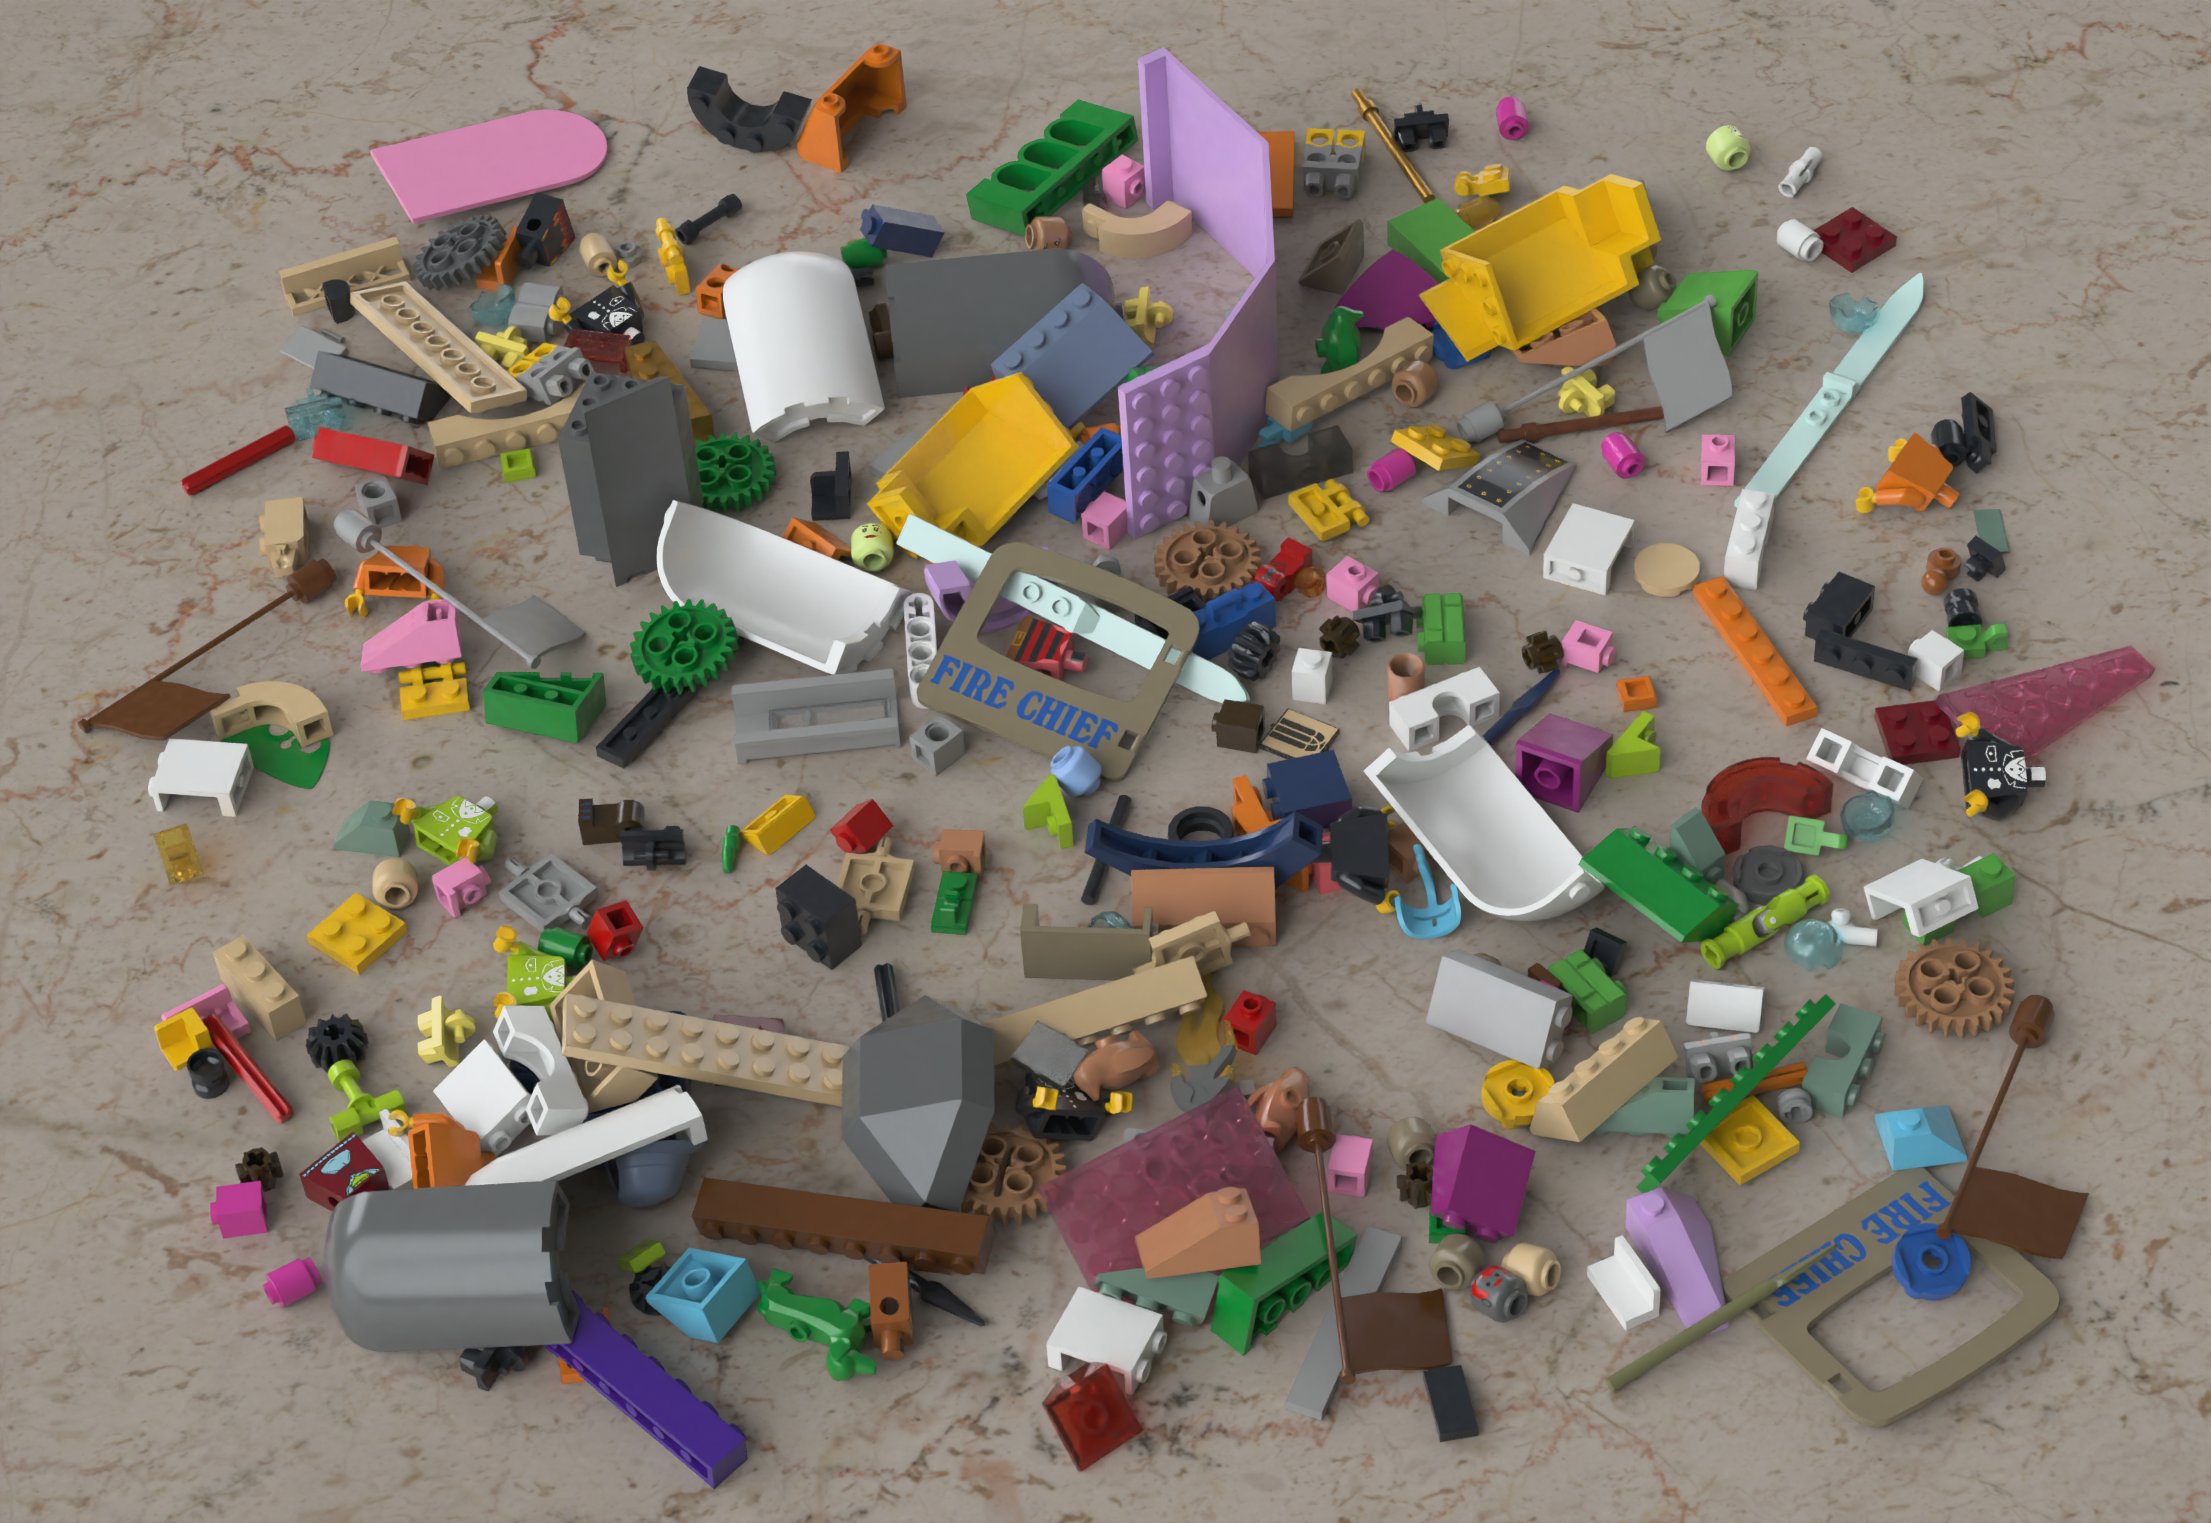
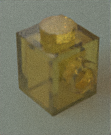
(178, 854)

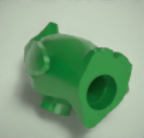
(1340, 340)

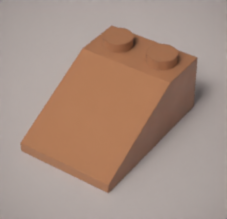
(1571, 343)
(1203, 1236)

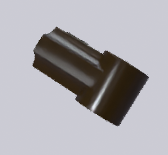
(881, 328)

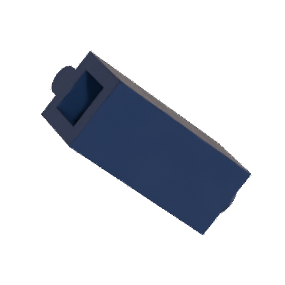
(901, 230)

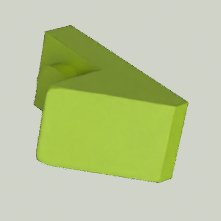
(1634, 750)
(1048, 809)

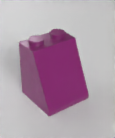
(1562, 760)
(1479, 1182)

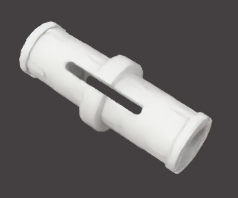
(1807, 163)

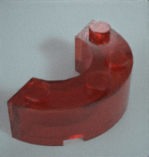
(1763, 786)

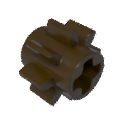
(1339, 636)
(1542, 652)
(260, 1166)
(1416, 1184)

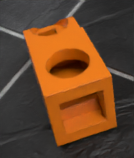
(711, 291)

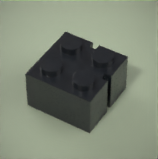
(818, 917)

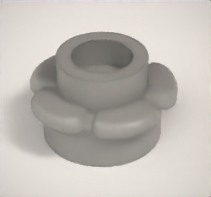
(629, 253)

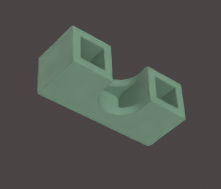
(1853, 1038)

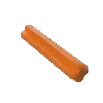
(1778, 1078)

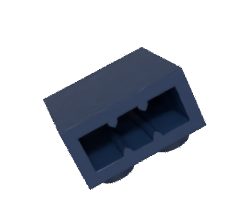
(1308, 786)

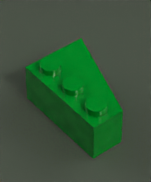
(544, 706)

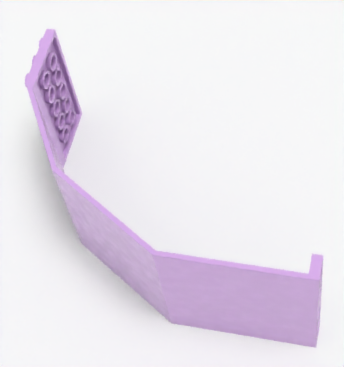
(1215, 395)

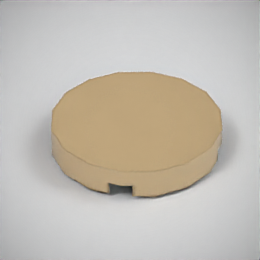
(1666, 569)

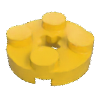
(1497, 1092)

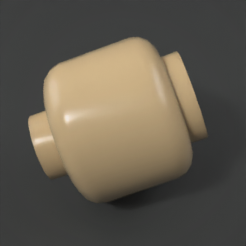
(395, 883)
(1535, 1266)

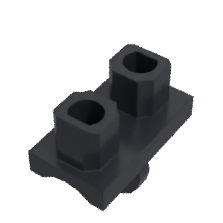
(1419, 126)
(1387, 609)
(653, 847)
(492, 1361)

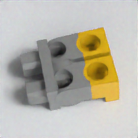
(1331, 166)
(552, 374)

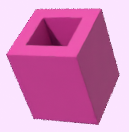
(240, 1209)

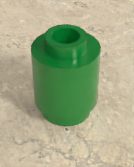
(860, 254)
(570, 945)

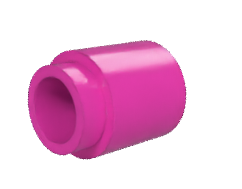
(1512, 118)
(1622, 455)
(1391, 470)
(292, 1282)

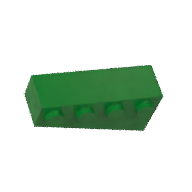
(1290, 1266)

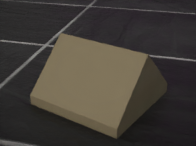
(1335, 260)

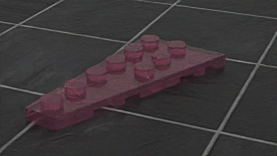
(2051, 701)

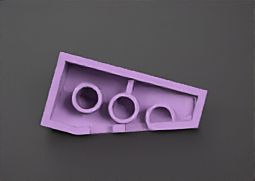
(1679, 1251)

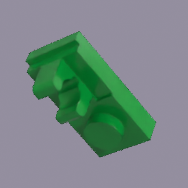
(954, 903)

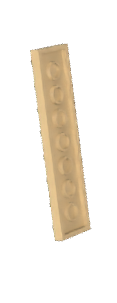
(438, 347)
(702, 1050)

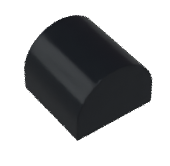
(337, 298)

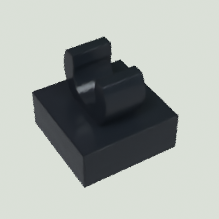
(1983, 559)
(1606, 949)

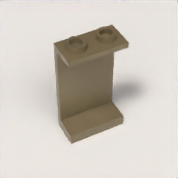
(1083, 951)

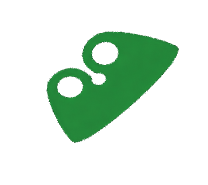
(286, 764)

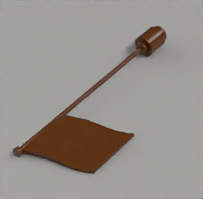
(164, 708)
(2004, 1204)
(1374, 1327)

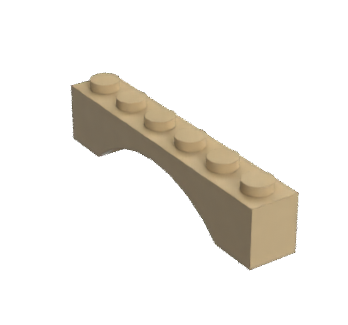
(1305, 398)
(469, 439)

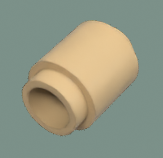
(597, 254)

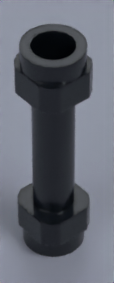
(726, 207)

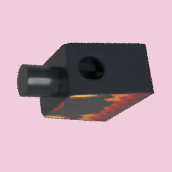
(543, 232)

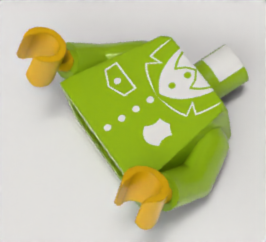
(452, 828)
(531, 975)

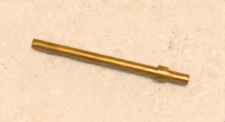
(1370, 112)

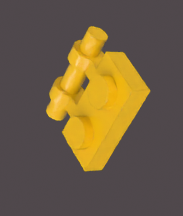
(1490, 181)
(672, 256)
(1321, 514)
(436, 697)

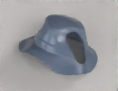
(651, 1172)

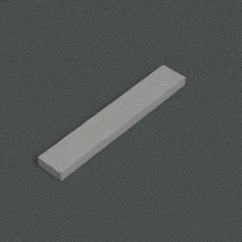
(1321, 1368)

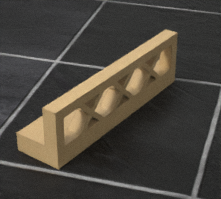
(360, 263)

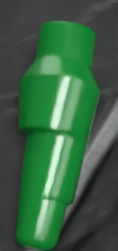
(730, 847)

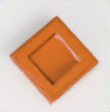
(1636, 693)

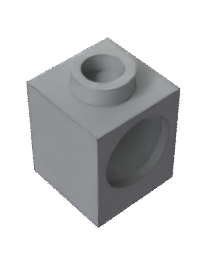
(378, 501)
(937, 744)

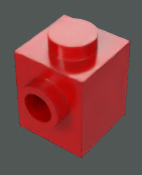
(861, 827)
(615, 930)
(1252, 1020)

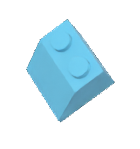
(705, 1293)

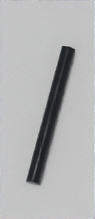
(1099, 868)

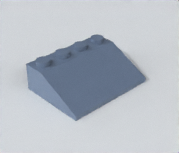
(1075, 355)

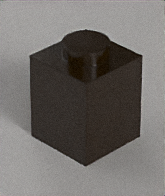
(1239, 726)

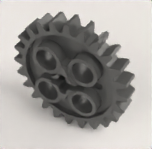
(460, 252)

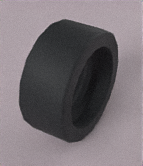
(1200, 819)

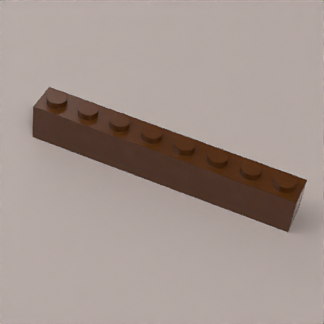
(844, 1226)

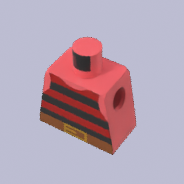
(1046, 649)

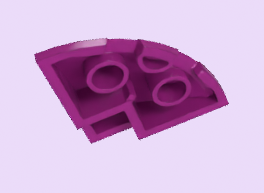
(1390, 293)

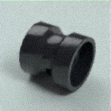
(1962, 608)
(208, 1073)

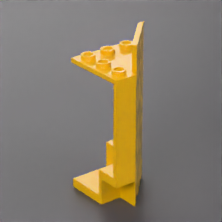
(1543, 265)
(977, 462)

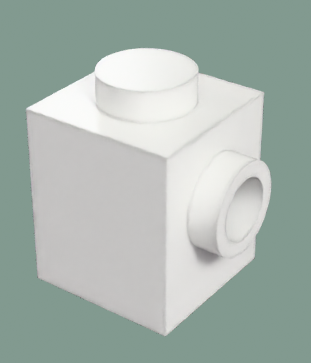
(1937, 661)
(1312, 676)

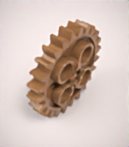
(1207, 560)
(1954, 987)
(1032, 1165)

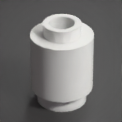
(1799, 240)

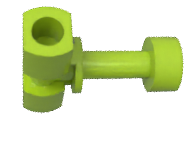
(362, 1106)

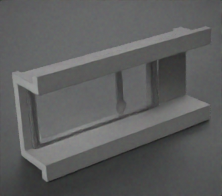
(815, 715)

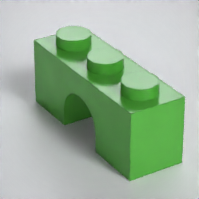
(1992, 887)

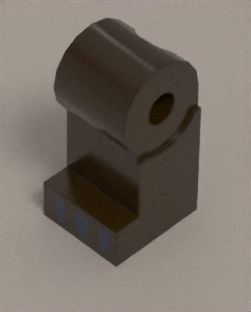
(605, 822)

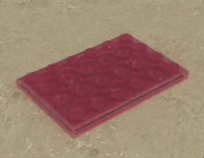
(1162, 1171)

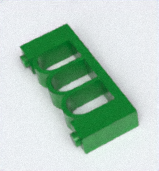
(1098, 128)

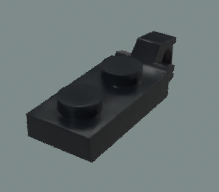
(1978, 432)

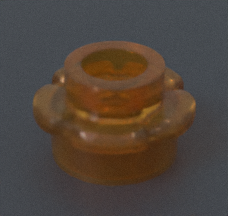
(1310, 582)

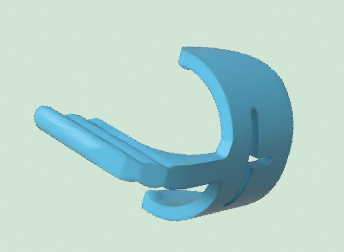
(1418, 922)

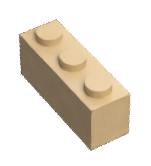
(259, 987)

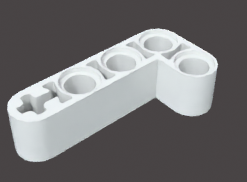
(920, 639)

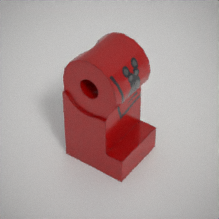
(1282, 570)

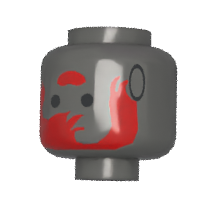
(1498, 1294)

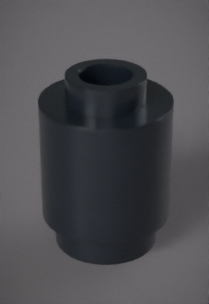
(1950, 440)

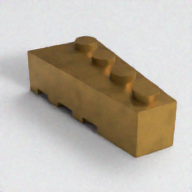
(648, 362)

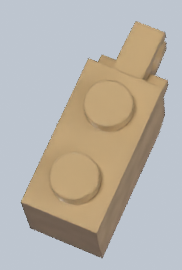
(285, 534)

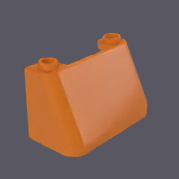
(865, 88)

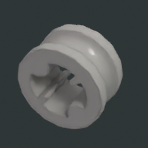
(1795, 1106)

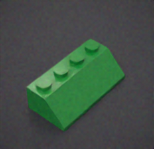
(1660, 885)

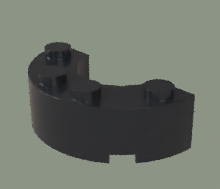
(742, 123)

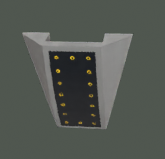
(1511, 487)

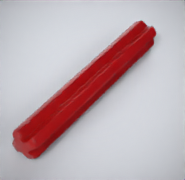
(238, 460)
(248, 1069)

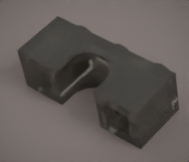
(1279, 472)

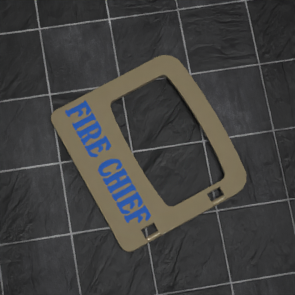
(1038, 710)
(1865, 1238)

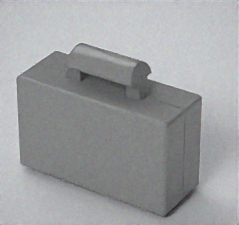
(306, 343)

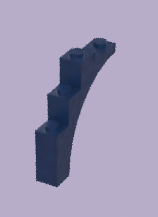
(1284, 845)

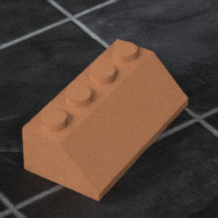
(1233, 893)

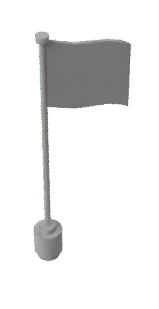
(1681, 363)
(526, 628)

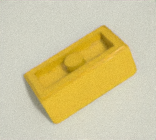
(778, 823)

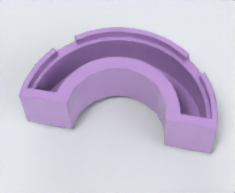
(952, 588)

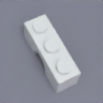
(1748, 537)
(1465, 696)
(1864, 769)

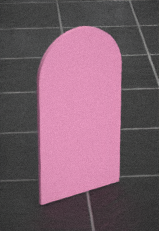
(491, 162)

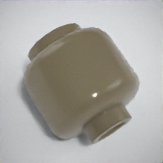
(1654, 287)
(1411, 1142)
(1456, 1261)

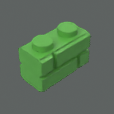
(1442, 629)
(1595, 995)

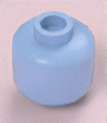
(1076, 771)

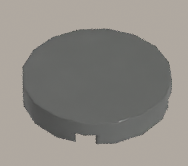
(1766, 873)

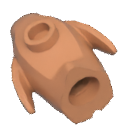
(1116, 1064)
(1278, 1105)

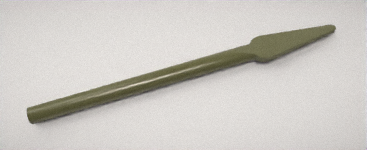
(1709, 1323)

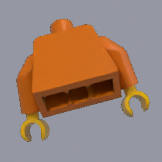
(1912, 479)
(385, 578)
(440, 1149)

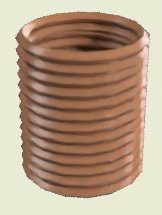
(1405, 675)

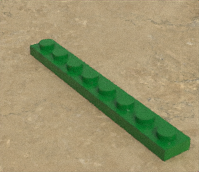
(1724, 1101)

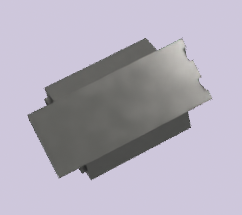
(624, 464)

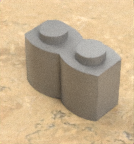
(532, 311)

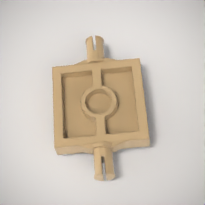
(877, 883)
(1200, 938)

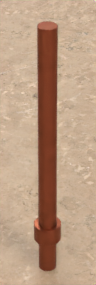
(1532, 432)

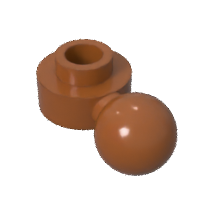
(1941, 567)

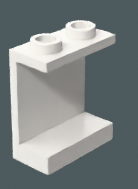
(1587, 548)
(202, 770)
(1926, 891)
(486, 1098)
(1110, 1333)

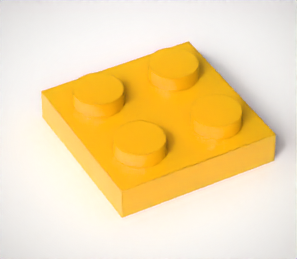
(1436, 447)
(357, 933)
(1750, 1141)

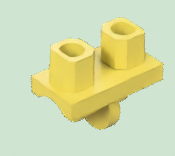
(1147, 316)
(504, 347)
(1582, 396)
(447, 1031)

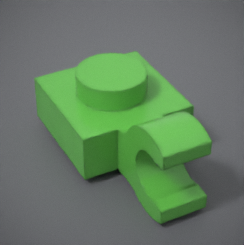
(1976, 641)
(1808, 836)

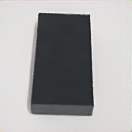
(1450, 1403)

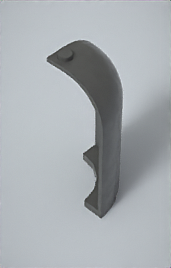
(967, 311)
(451, 1267)

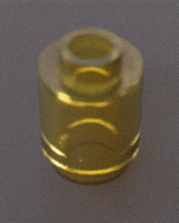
(1479, 212)

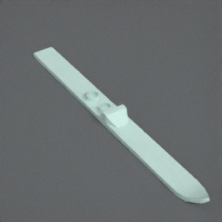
(1838, 390)
(1073, 612)

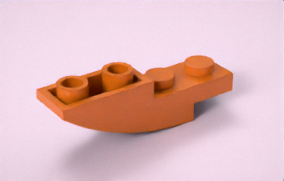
(1250, 817)

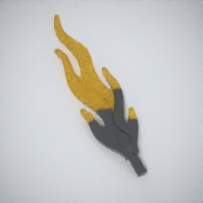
(1202, 1053)

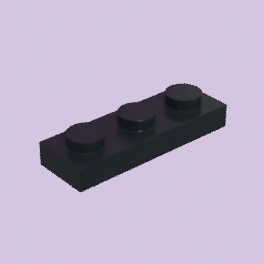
(1865, 659)

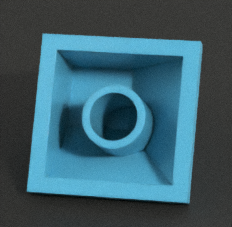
(1920, 1137)

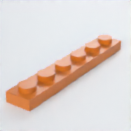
(1755, 651)

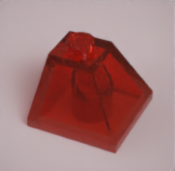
(1090, 1414)

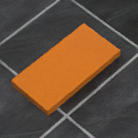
(1281, 170)

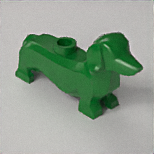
(821, 1322)

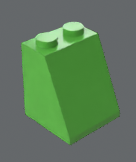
(1734, 297)

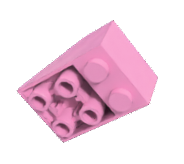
(420, 636)

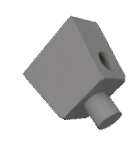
(1222, 494)

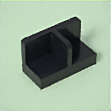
(832, 491)

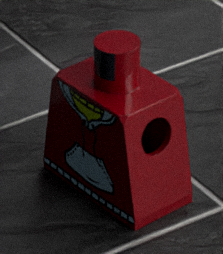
(343, 1172)

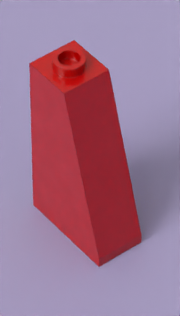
(373, 455)

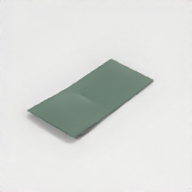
(1991, 528)

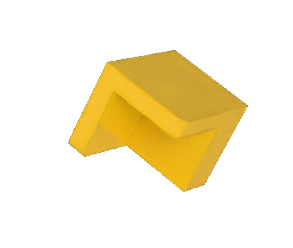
(182, 1037)

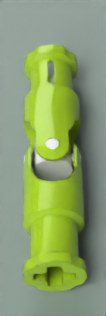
(1781, 910)

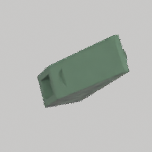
(1659, 1107)
(1181, 1295)

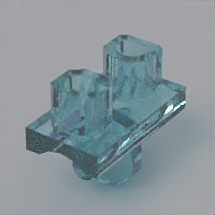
(315, 411)

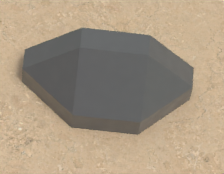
(920, 1102)

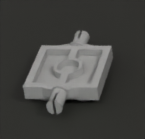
(548, 893)

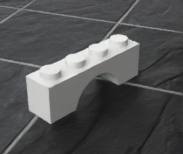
(530, 1039)

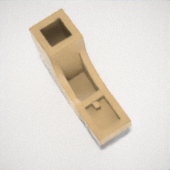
(1139, 236)
(274, 704)

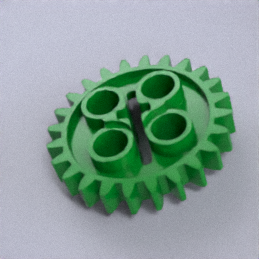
(733, 471)
(684, 646)

